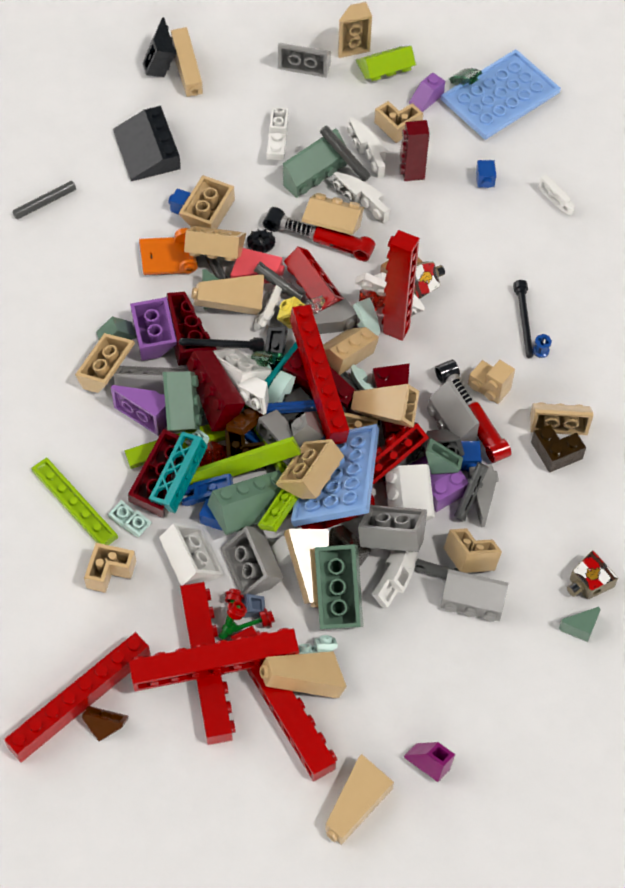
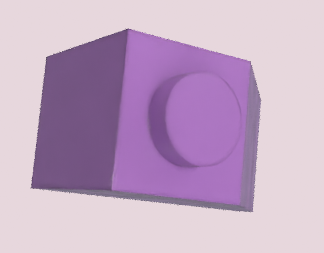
(428, 92)

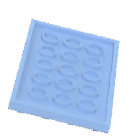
(501, 94)
(350, 484)

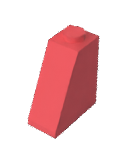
(249, 260)

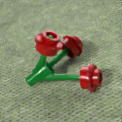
(237, 610)

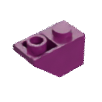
(431, 759)

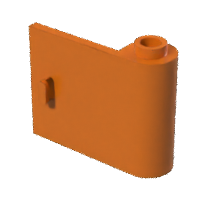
(167, 255)

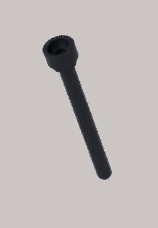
(521, 288)
(254, 344)

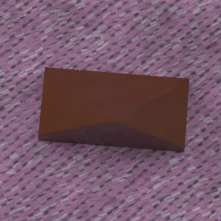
(103, 722)

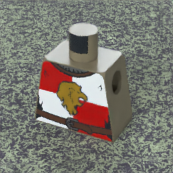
(427, 278)
(591, 577)

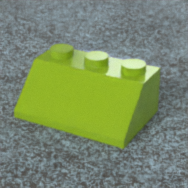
(387, 62)

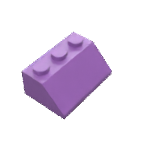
(153, 327)

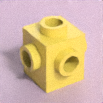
(286, 308)

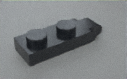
(276, 341)

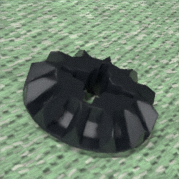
(254, 243)

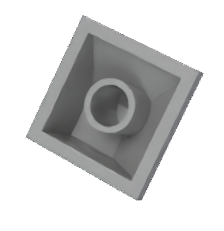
(307, 428)

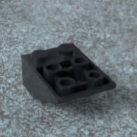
(160, 52)

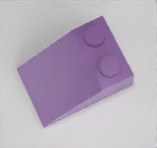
(142, 406)
(445, 486)

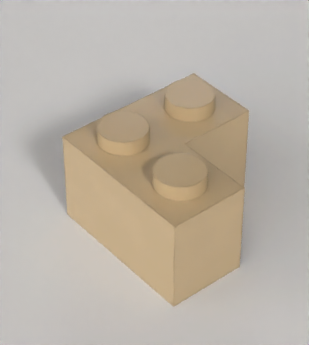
(393, 121)
(492, 380)
(471, 554)
(106, 562)

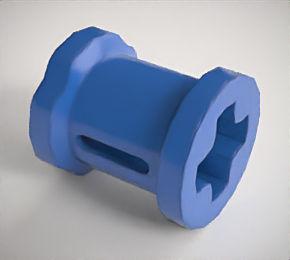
(543, 346)

